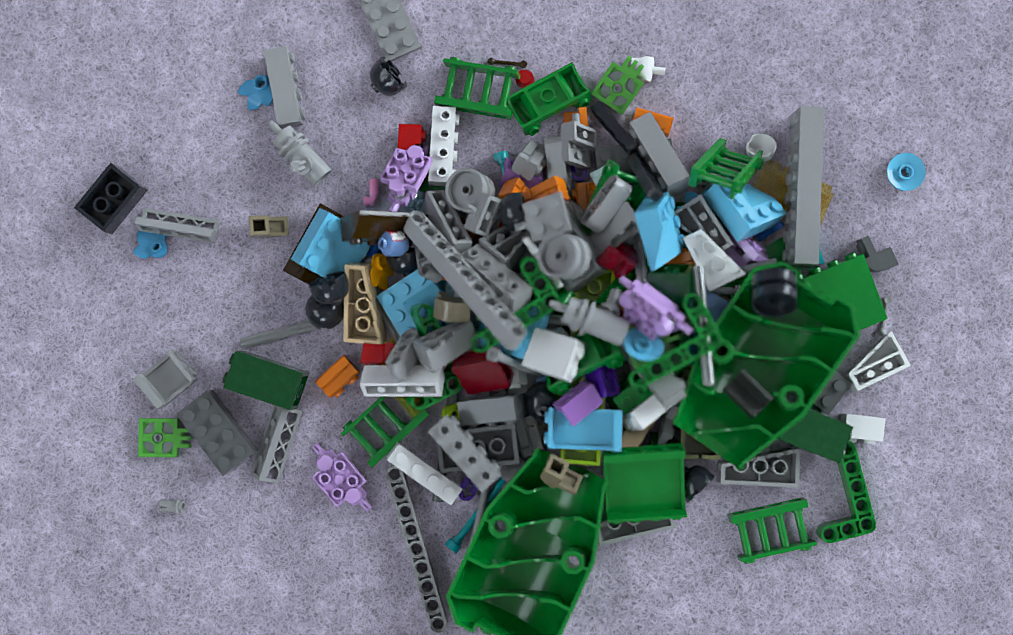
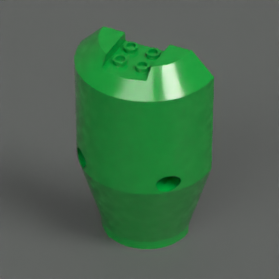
(780, 354)
(523, 574)

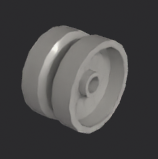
(464, 185)
(563, 256)

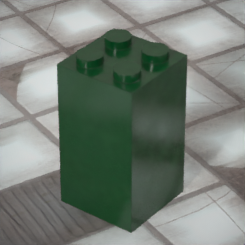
(674, 283)
(265, 380)
(819, 435)

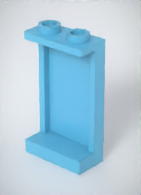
(595, 432)

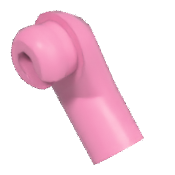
(374, 193)

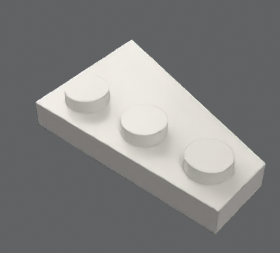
(716, 264)

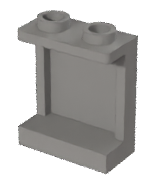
(166, 379)

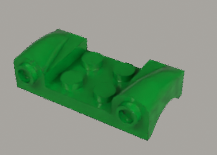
(548, 98)
(596, 354)

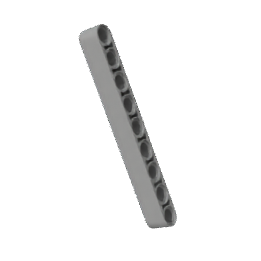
(465, 280)
(417, 557)

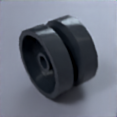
(774, 292)

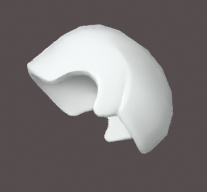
(761, 142)

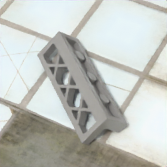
(178, 229)
(271, 443)

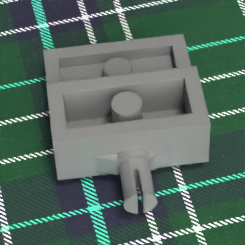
(577, 143)
(482, 214)
(545, 217)

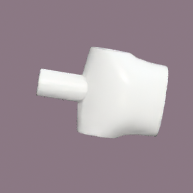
(649, 68)

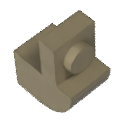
(265, 226)
(450, 308)
(558, 475)

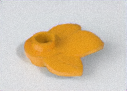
(380, 271)

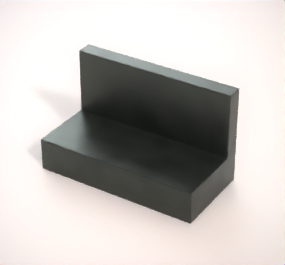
(747, 394)

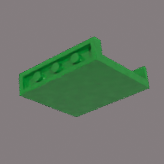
(851, 282)
(645, 483)

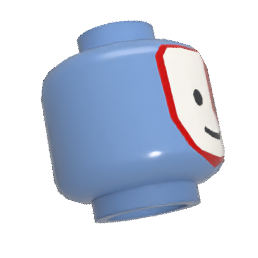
(393, 243)

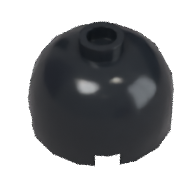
(386, 78)
(511, 211)
(404, 264)
(330, 289)
(323, 315)
(539, 400)
(695, 480)

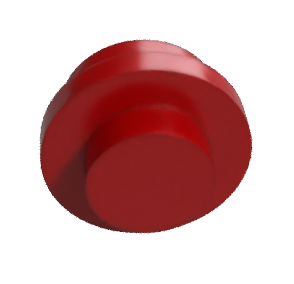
(526, 78)

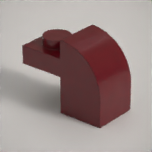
(619, 259)

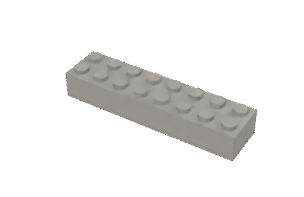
(804, 187)

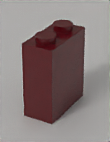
(480, 374)

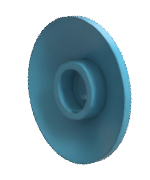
(912, 165)
(642, 346)

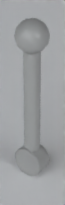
(886, 300)

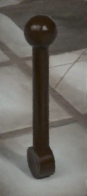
(522, 64)

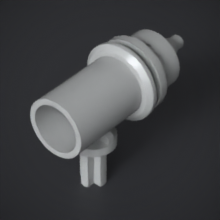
(300, 154)
(598, 322)

